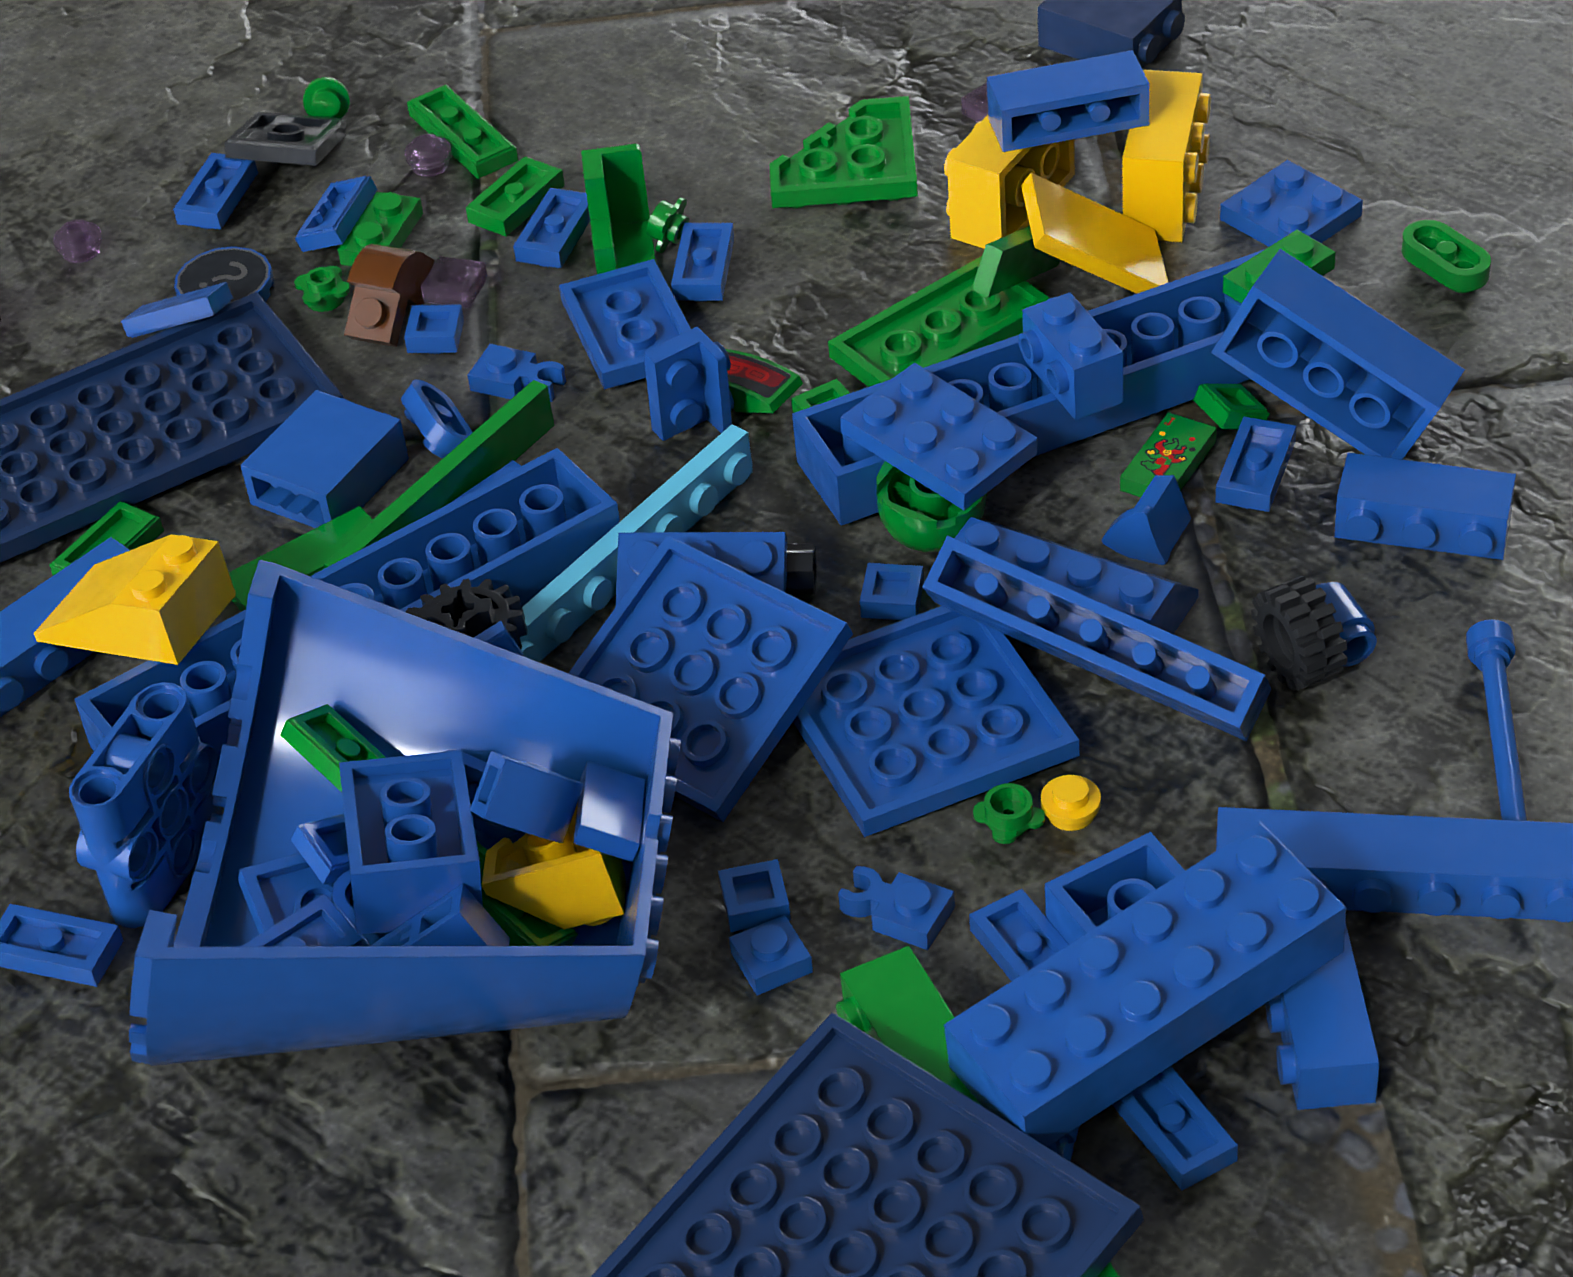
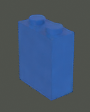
(324, 460)

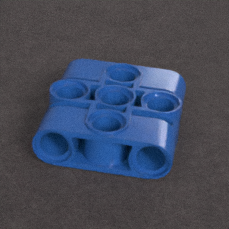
(145, 803)

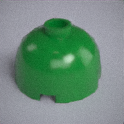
(916, 513)

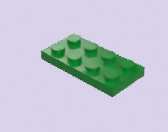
(932, 326)

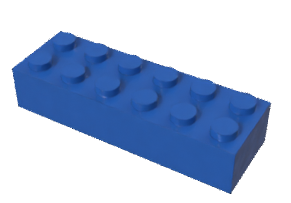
(1146, 987)

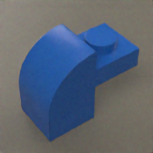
(526, 797)

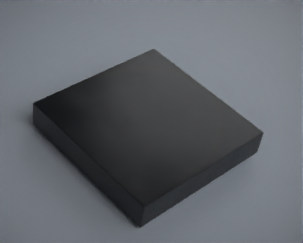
(285, 138)

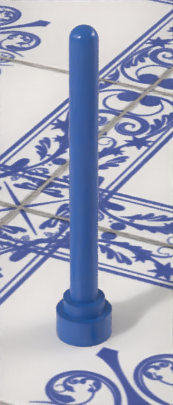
(1491, 650)

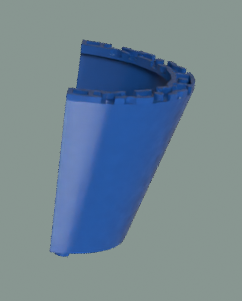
(407, 693)

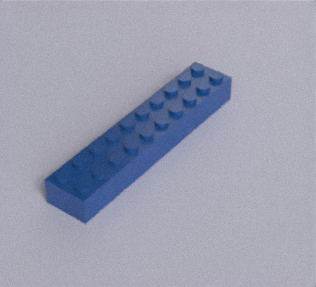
(1165, 358)
(508, 531)

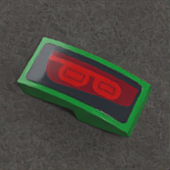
(759, 383)

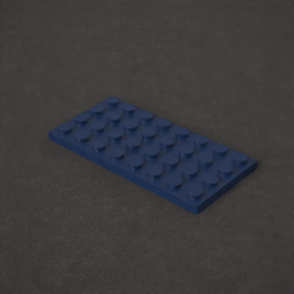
(146, 419)

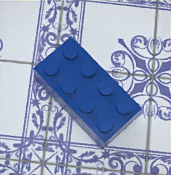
(1336, 359)

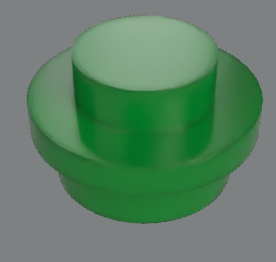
(326, 98)

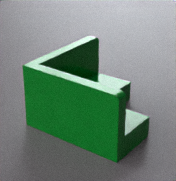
(617, 206)

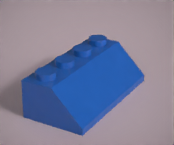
(1111, 583)

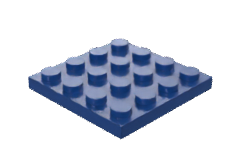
(720, 657)
(929, 719)

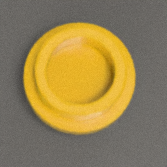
(1070, 802)

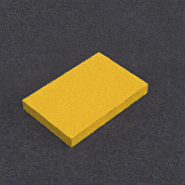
(1092, 236)

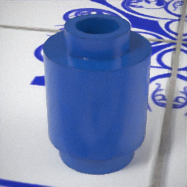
(1355, 622)

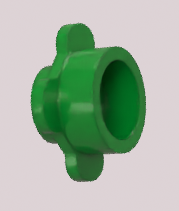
(667, 223)
(323, 288)
(1008, 812)

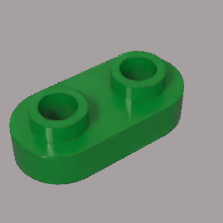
(1446, 255)

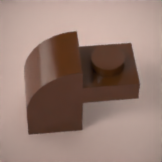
(384, 285)

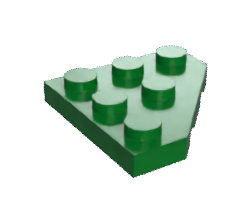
(852, 161)

